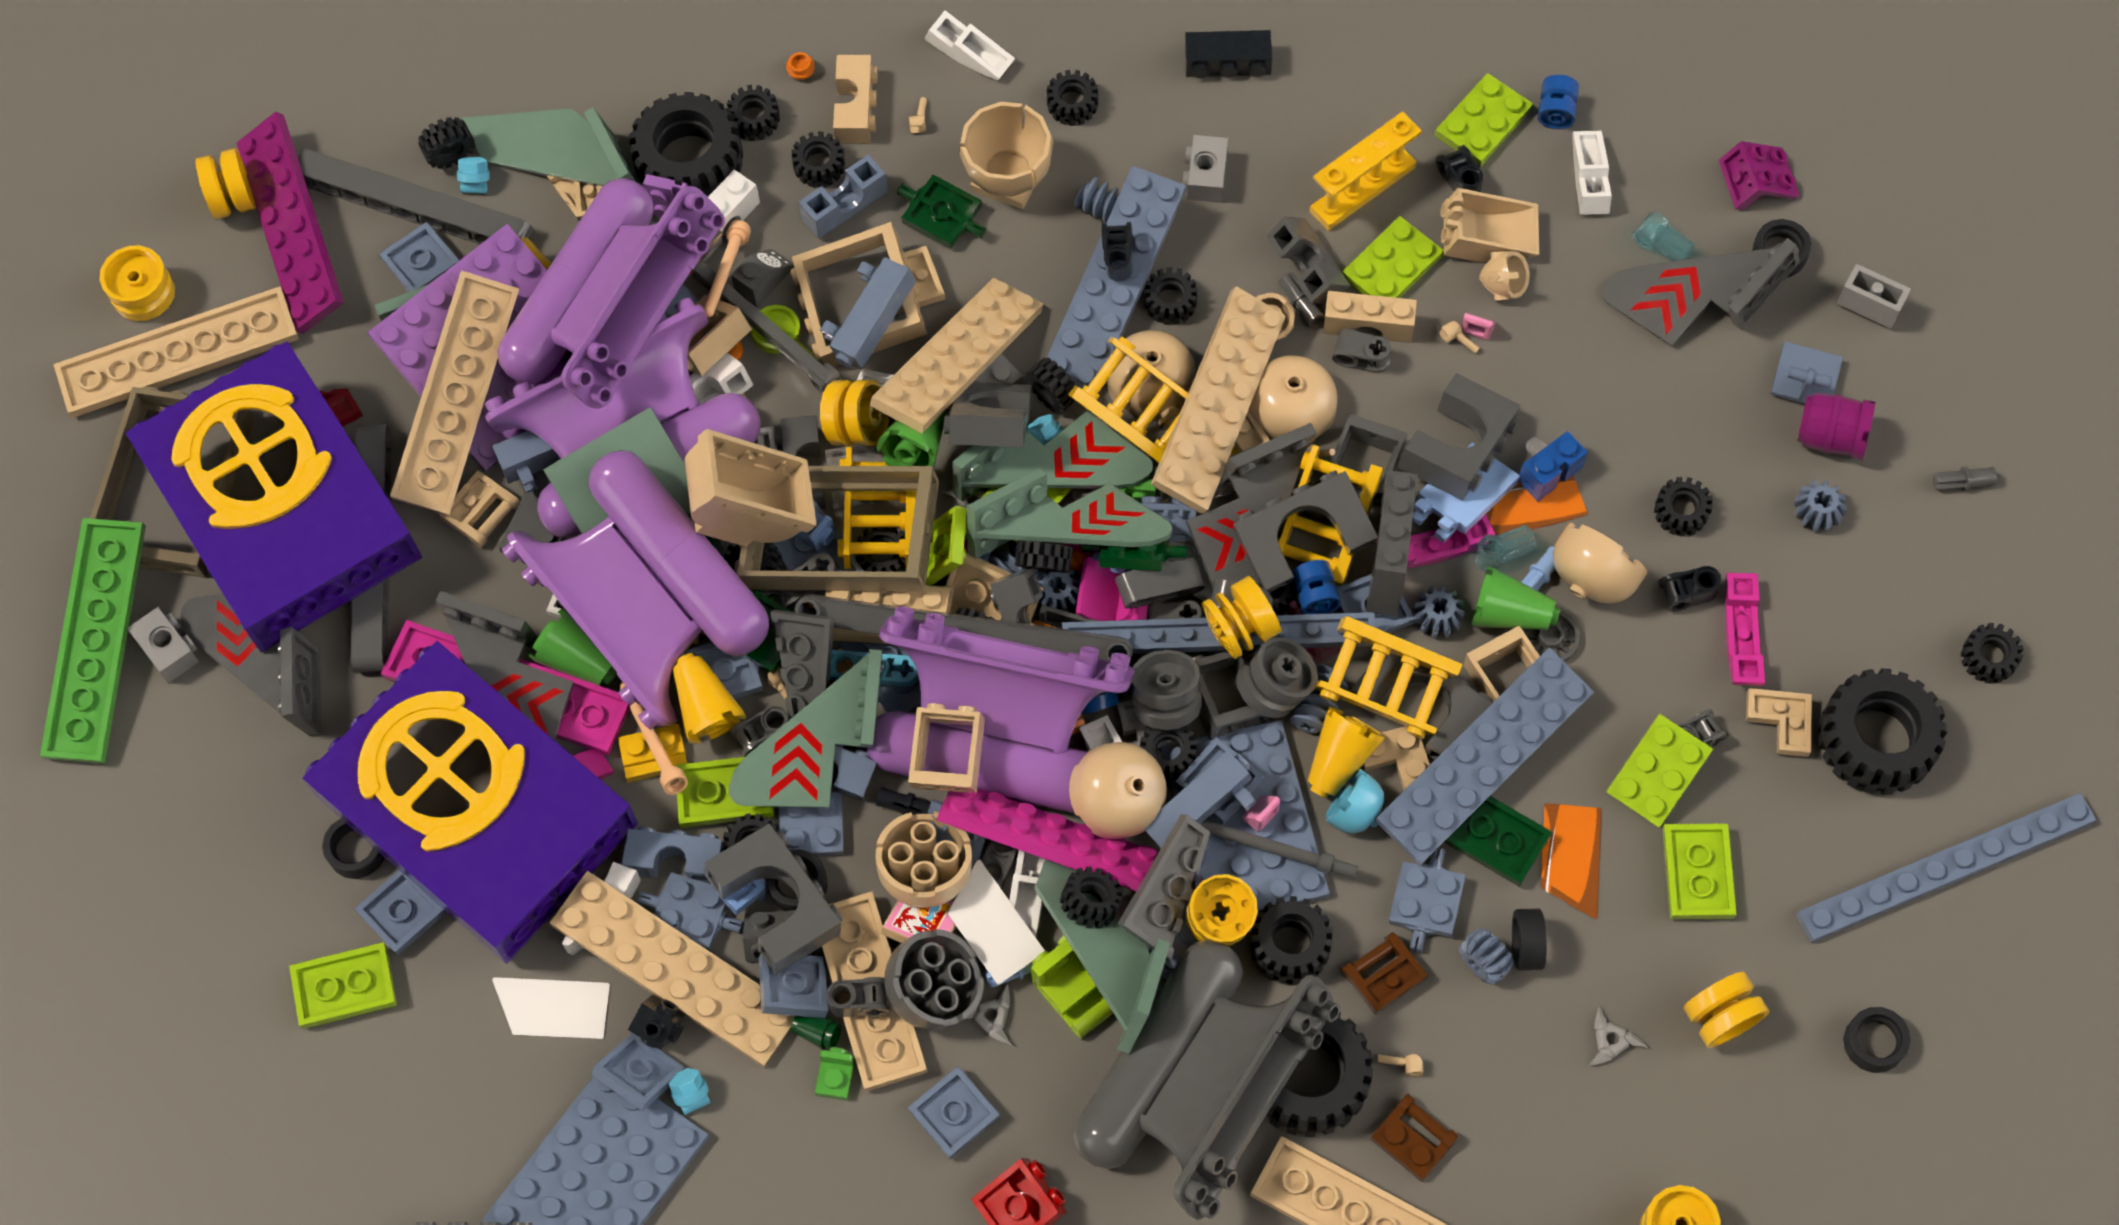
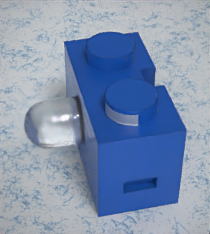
(1549, 463)

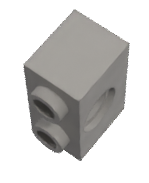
(1209, 153)
(152, 632)

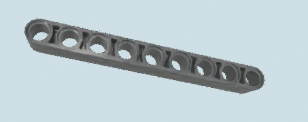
(405, 199)
(371, 608)

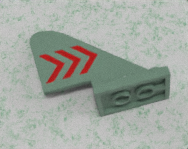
(1078, 457)
(1028, 514)
(798, 758)

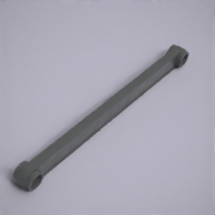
(819, 374)
(871, 616)

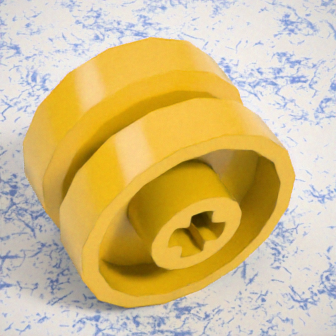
(222, 184)
(137, 283)
(848, 415)
(1726, 1009)
(1682, 1206)

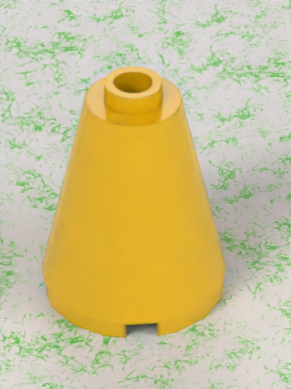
(704, 700)
(1341, 751)

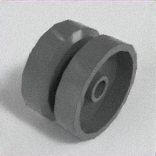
(1277, 677)
(1166, 689)

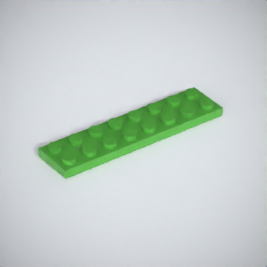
(93, 641)

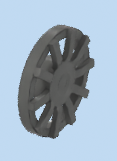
(1555, 635)

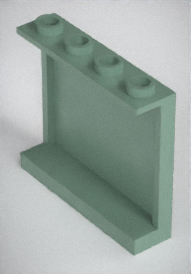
(638, 435)

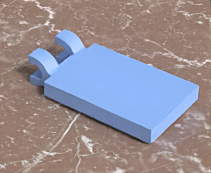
(1464, 514)

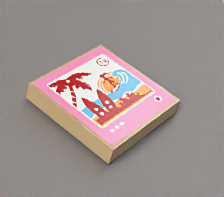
(908, 920)

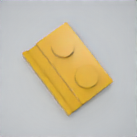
(638, 758)

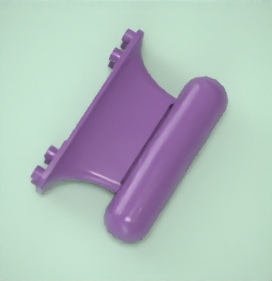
(608, 289)
(654, 380)
(643, 584)
(1021, 691)

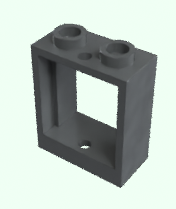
(1374, 435)
(1228, 722)

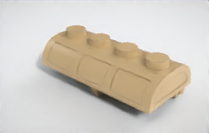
(932, 599)

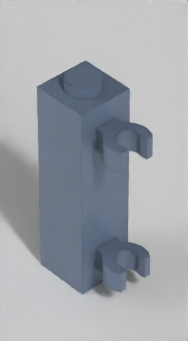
(871, 314)
(523, 457)
(1205, 795)

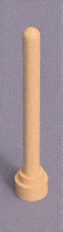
(737, 235)
(672, 778)

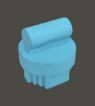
(473, 175)
(1044, 428)
(689, 1090)

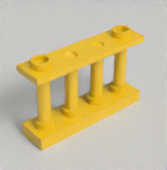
(1365, 171)
(1113, 412)
(1366, 481)
(904, 520)
(1412, 657)

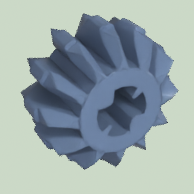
(1820, 505)
(1068, 587)
(1438, 601)
(1486, 956)

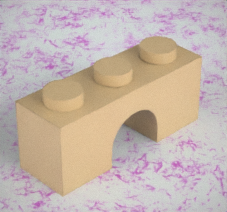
(854, 119)
(1388, 314)

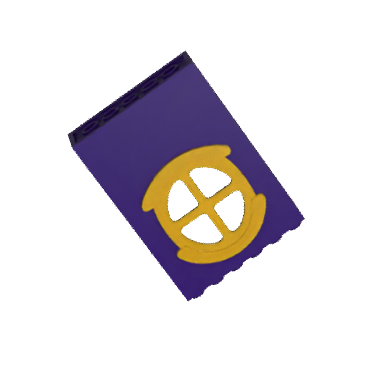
(303, 542)
(518, 843)

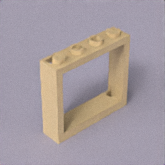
(885, 234)

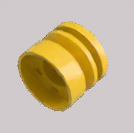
(1241, 617)
(1230, 895)

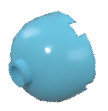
(1357, 805)

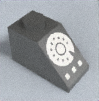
(760, 275)

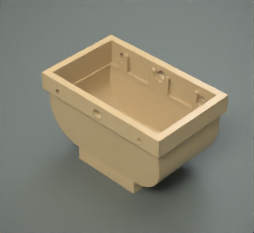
(747, 490)

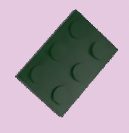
(1500, 840)

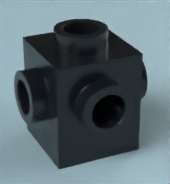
(657, 1022)

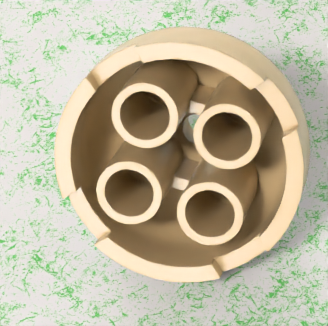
(1168, 356)
(1285, 408)
(1596, 566)
(1117, 790)
(919, 868)

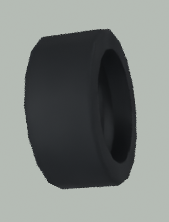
(1790, 230)
(810, 860)
(356, 870)
(1529, 939)
(1889, 1019)

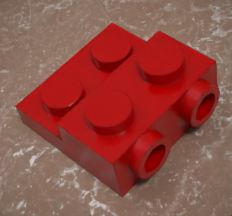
(1020, 1197)

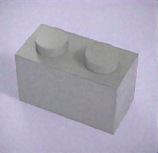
(1873, 296)

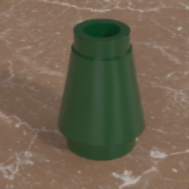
(818, 1031)

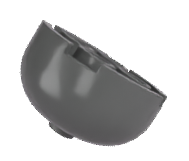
(933, 984)

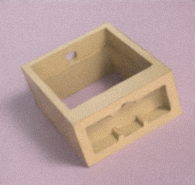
(728, 331)
(1495, 650)
(938, 780)

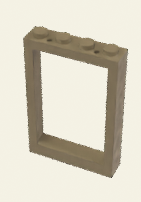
(858, 478)
(112, 486)

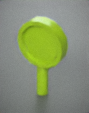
(787, 321)

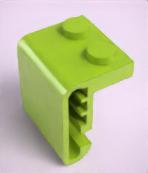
(1069, 988)

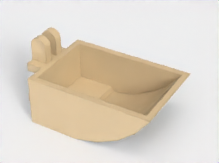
(1486, 224)

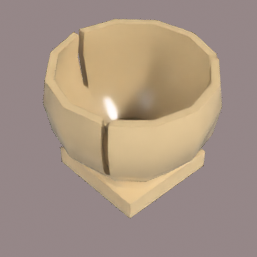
(1004, 154)

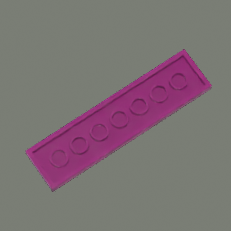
(289, 223)

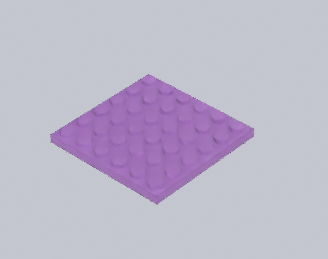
(414, 329)

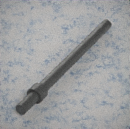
(1324, 862)

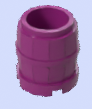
(1836, 424)

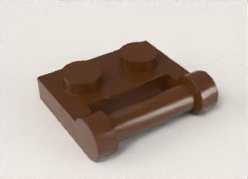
(1391, 980)
(1407, 1145)

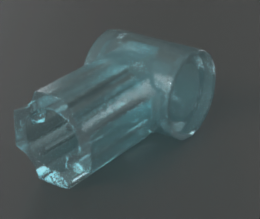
(1657, 234)
(1505, 547)

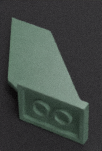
(552, 145)
(1110, 955)

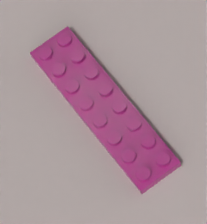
(592, 713)
(1046, 835)

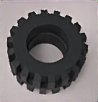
(1294, 915)

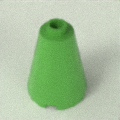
(909, 447)
(1510, 604)
(571, 651)

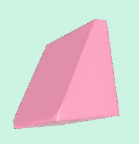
(1477, 326)
(1262, 812)

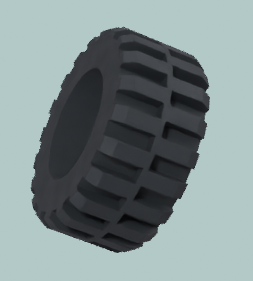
(684, 117)
(1900, 699)
(1344, 1101)

